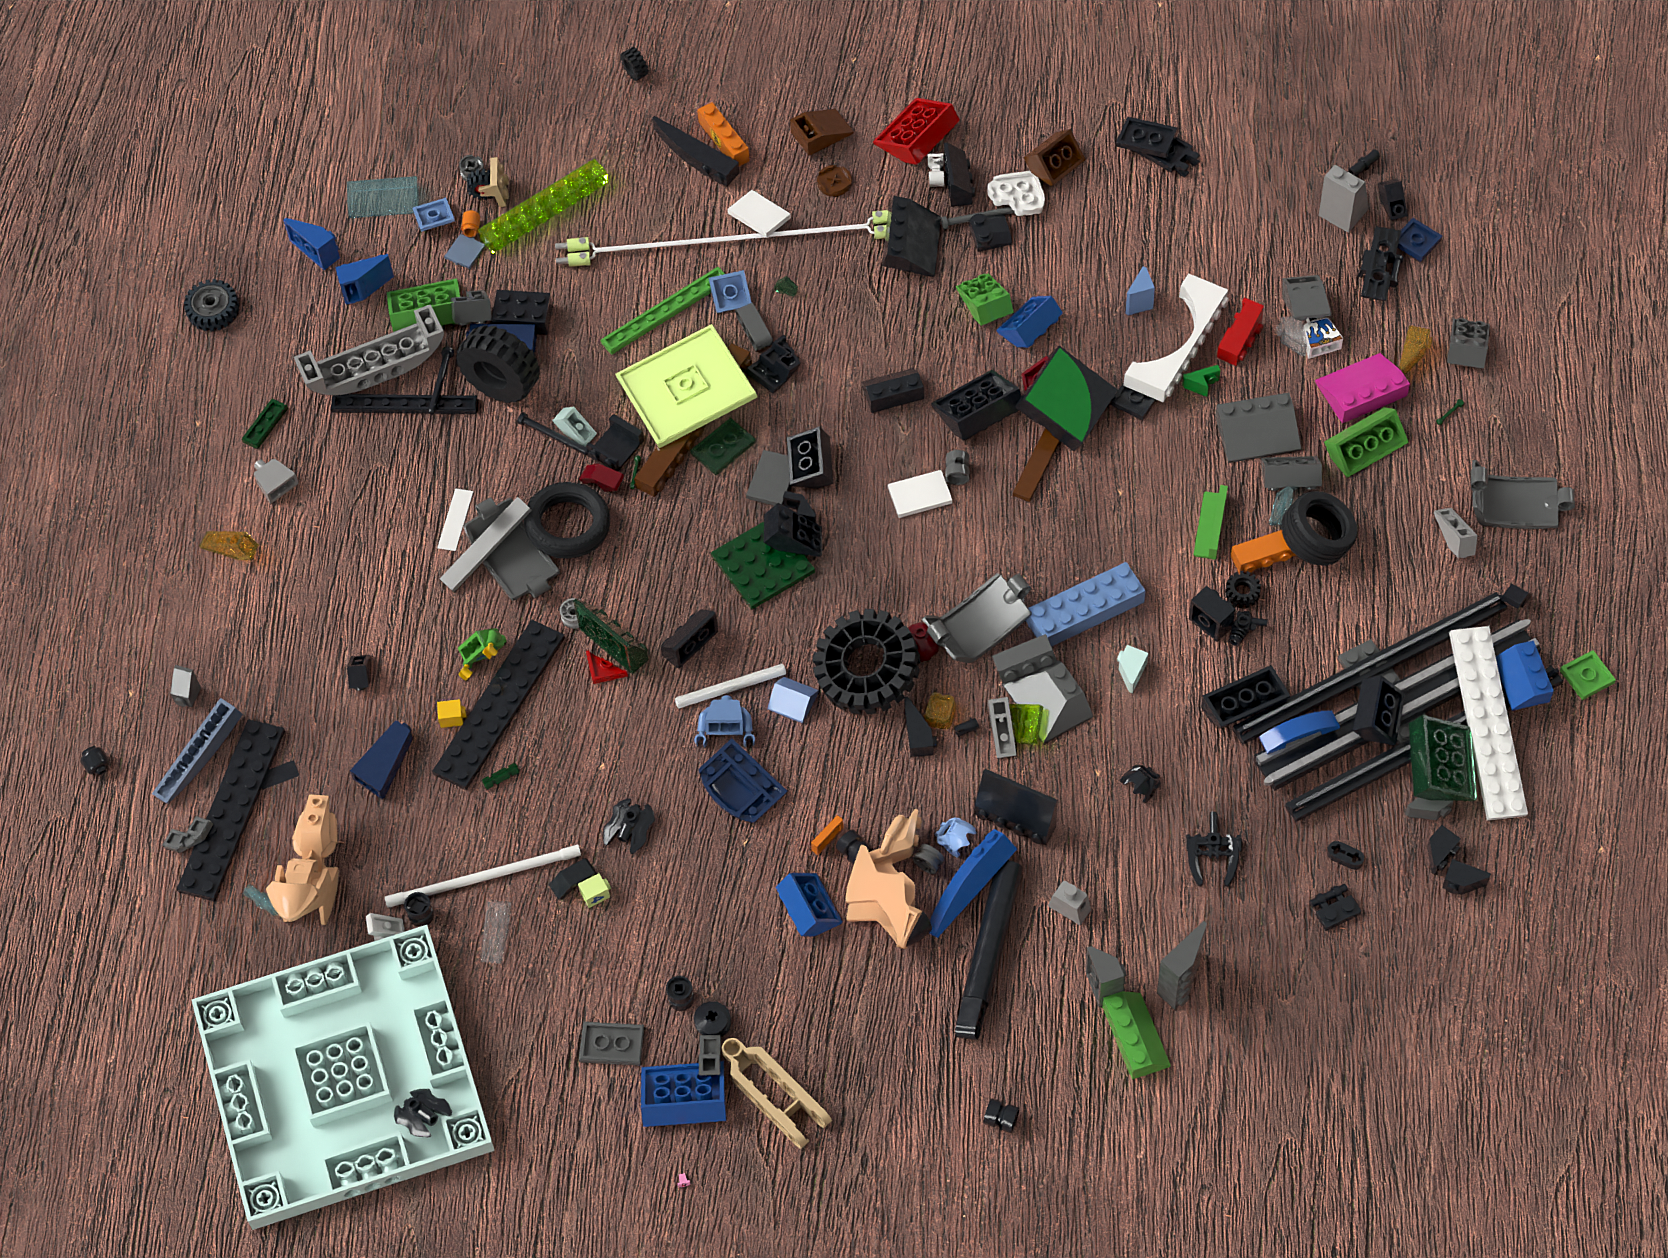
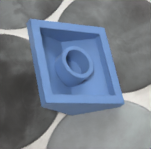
(433, 214)
(729, 291)

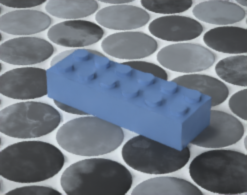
(1086, 604)

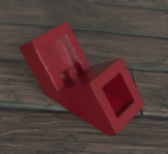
(603, 476)

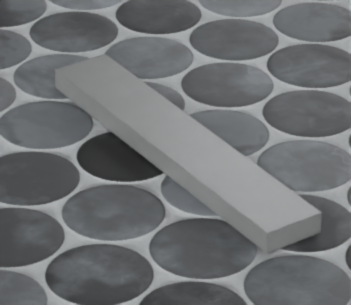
(485, 544)

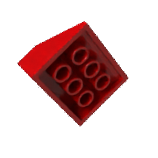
(917, 129)

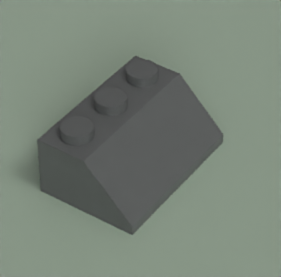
(1291, 472)
(1104, 974)

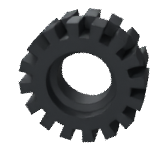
(634, 63)
(1243, 599)

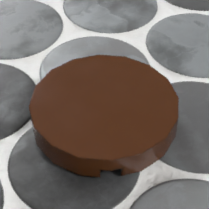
(834, 180)

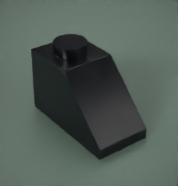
(359, 672)
(1464, 878)

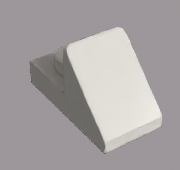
(383, 926)

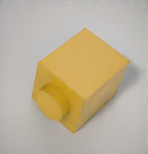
(451, 713)

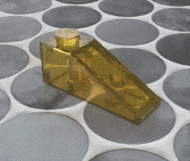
(1415, 347)
(230, 544)

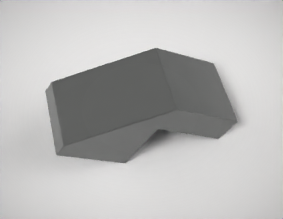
(710, 1055)

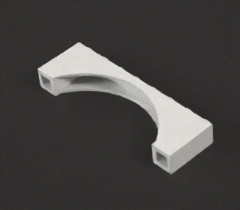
(1159, 376)

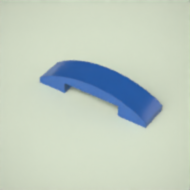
(1298, 728)

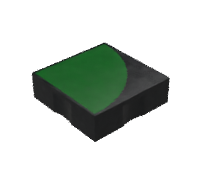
(1066, 398)

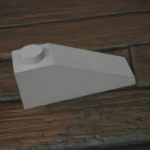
(1457, 533)
(1002, 727)

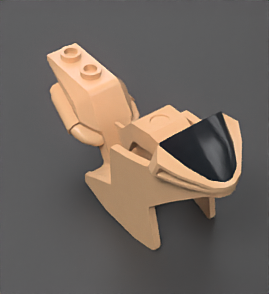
(881, 892)

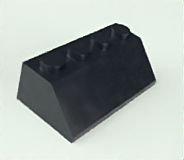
(1244, 697)

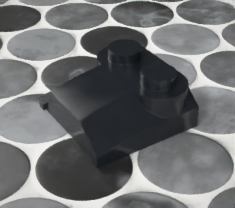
(989, 231)

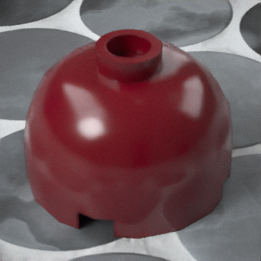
(924, 641)

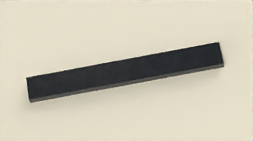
(403, 404)

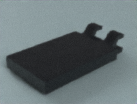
(1177, 156)

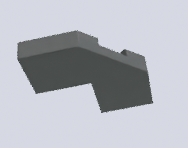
(181, 841)

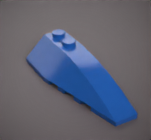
(971, 878)

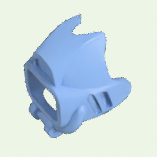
(955, 836)

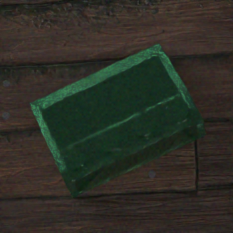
(610, 636)
(1442, 760)

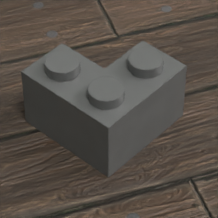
(471, 308)

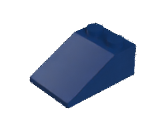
(313, 242)

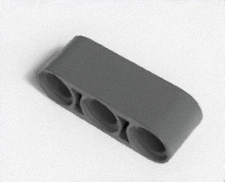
(754, 326)

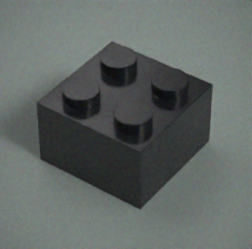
(1212, 613)

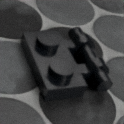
(1338, 912)

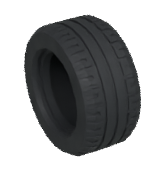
(1332, 515)

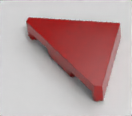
(603, 670)

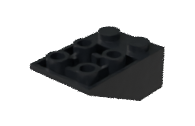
(791, 532)

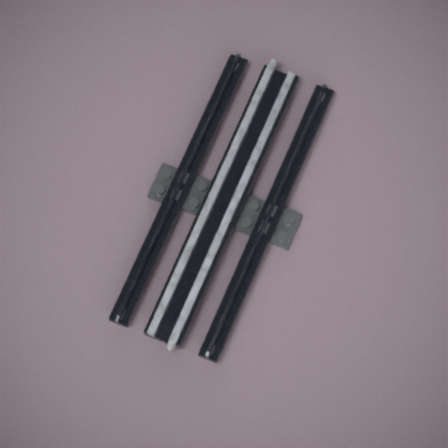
(1422, 691)

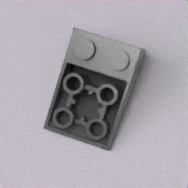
(1305, 297)
(1468, 343)

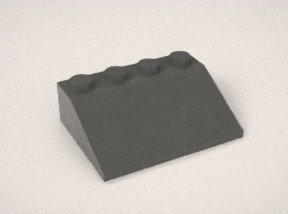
(1258, 427)
(1180, 968)

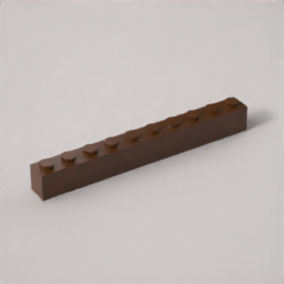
(664, 460)

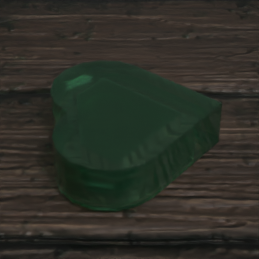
(786, 286)

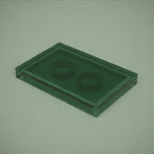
(723, 446)

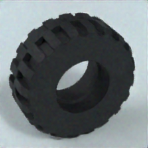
(498, 364)

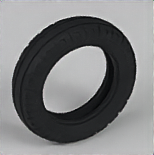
(567, 547)

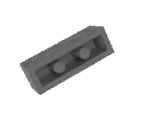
(1024, 658)

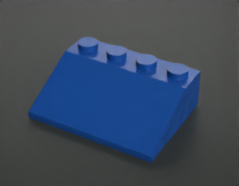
(681, 1095)

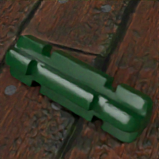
(500, 776)

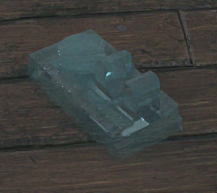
(1281, 504)

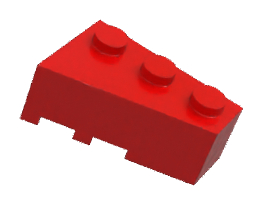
(1242, 333)

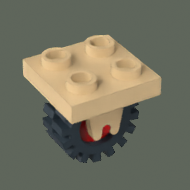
(489, 183)

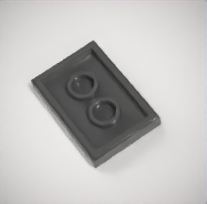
(770, 479)
(611, 1043)

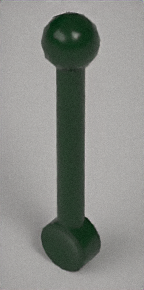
(1459, 403)
(637, 459)

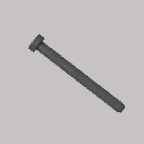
(962, 219)

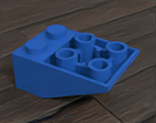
(364, 277)

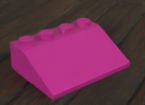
(1363, 387)

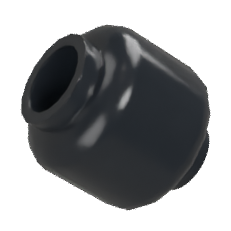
(94, 760)

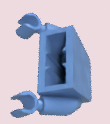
(724, 718)

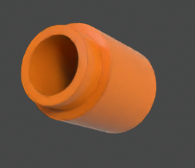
(470, 223)

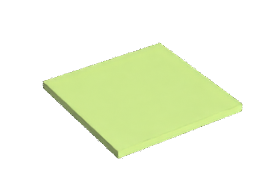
(686, 386)

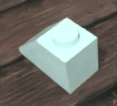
(574, 425)
(1131, 665)

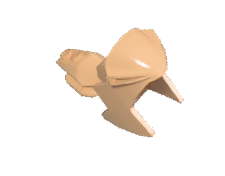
(307, 880)

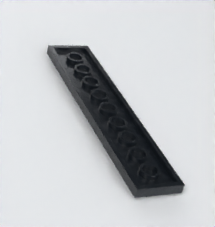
(498, 704)
(231, 809)

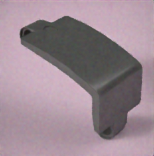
(1518, 500)
(516, 561)
(981, 618)

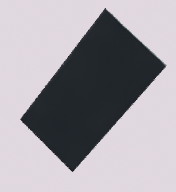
(280, 774)

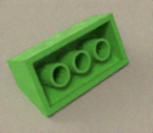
(1366, 441)
(1135, 1033)

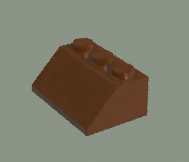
(1055, 157)

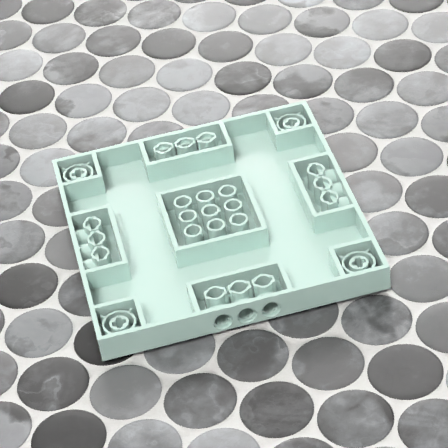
(320, 1062)

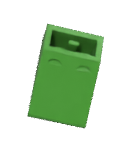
(985, 298)

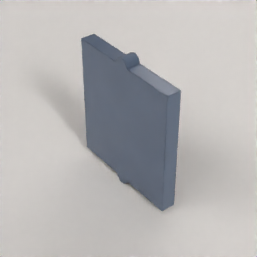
(464, 251)

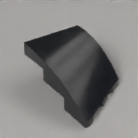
(775, 365)

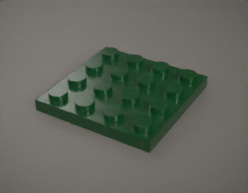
(758, 569)

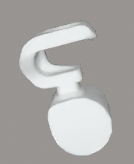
(936, 176)

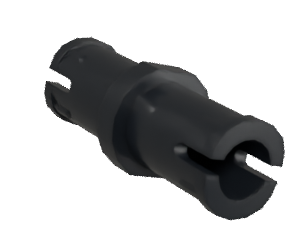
(1364, 162)

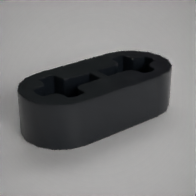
(1345, 855)

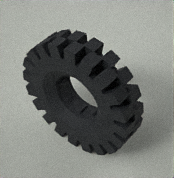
(882, 686)

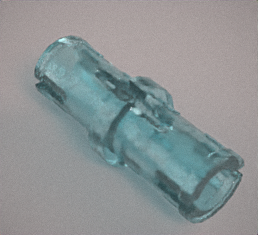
(260, 899)

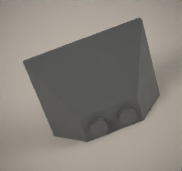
(1058, 694)

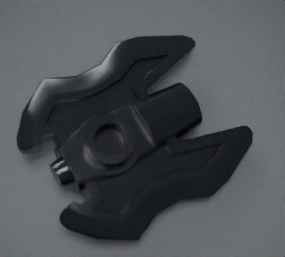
(629, 822)
(421, 1110)

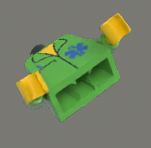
(480, 646)

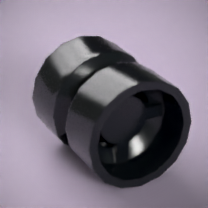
(850, 844)
(419, 909)
(680, 993)
(1001, 1115)

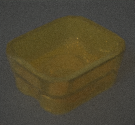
(940, 711)

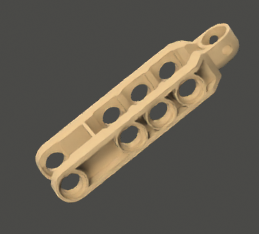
(742, 1058)

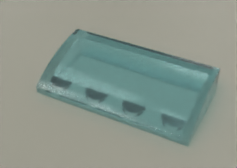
(382, 196)

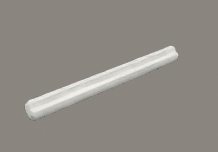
(729, 686)

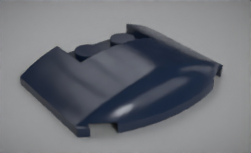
(740, 783)

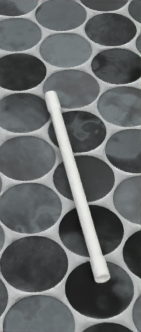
(563, 854)

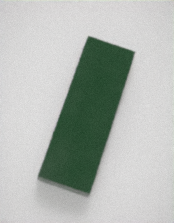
(264, 423)

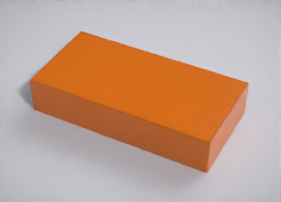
(827, 835)

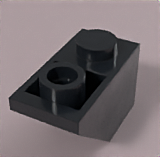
(1393, 198)
(1441, 847)

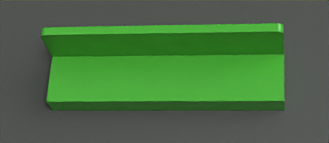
(1210, 523)

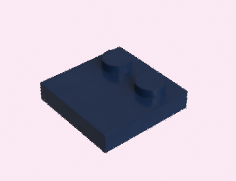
(1418, 239)

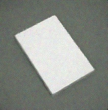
(759, 213)
(919, 493)

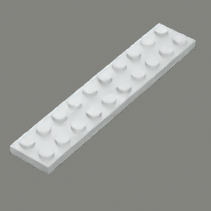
(1488, 723)

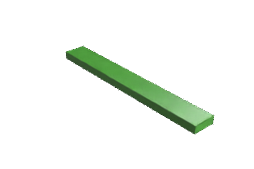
(659, 313)

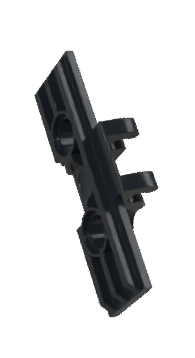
(1374, 263)

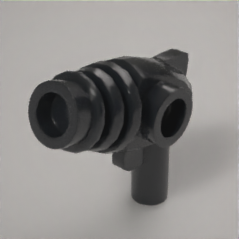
(1242, 625)

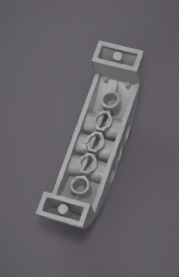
(374, 360)

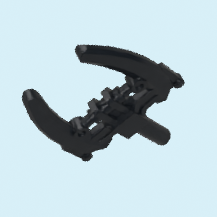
(1213, 842)

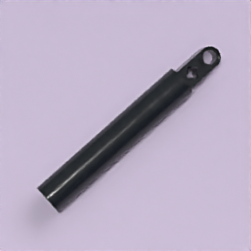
(988, 950)

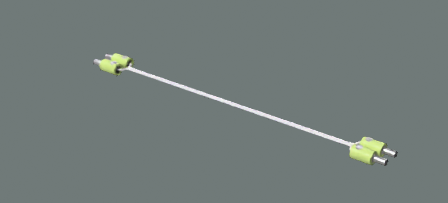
(583, 243)

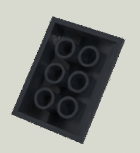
(911, 237)
(978, 404)
(1016, 807)

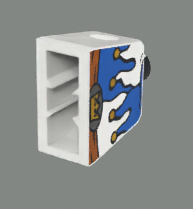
(1321, 337)

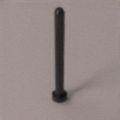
(447, 353)
(523, 419)

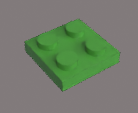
(1587, 675)

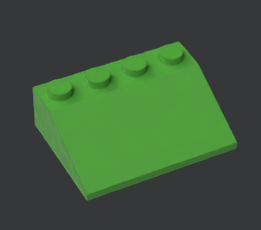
(404, 302)

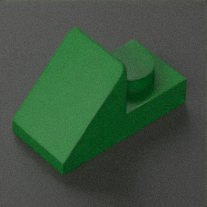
(1198, 380)

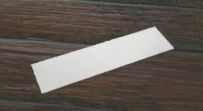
(455, 519)

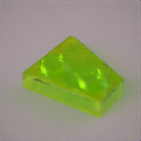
(1026, 722)

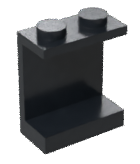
(616, 444)

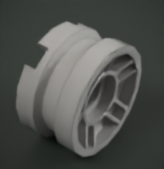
(566, 611)

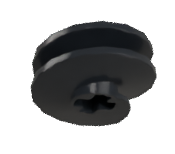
(712, 1010)

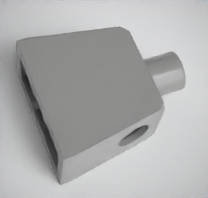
(274, 479)
(1070, 902)

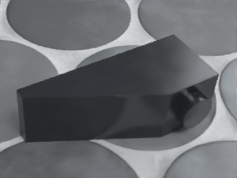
(919, 732)

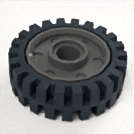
(211, 305)

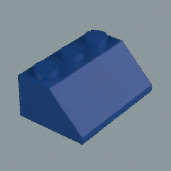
(1030, 321)
(1524, 676)
(808, 903)

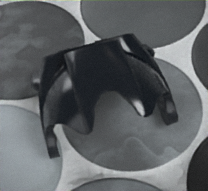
(1144, 781)

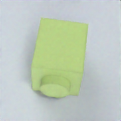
(594, 890)

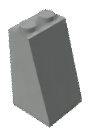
(1343, 198)

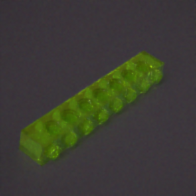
(543, 206)

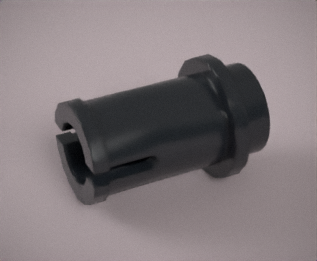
(967, 726)

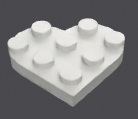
(1019, 191)

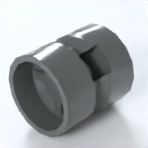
(957, 467)

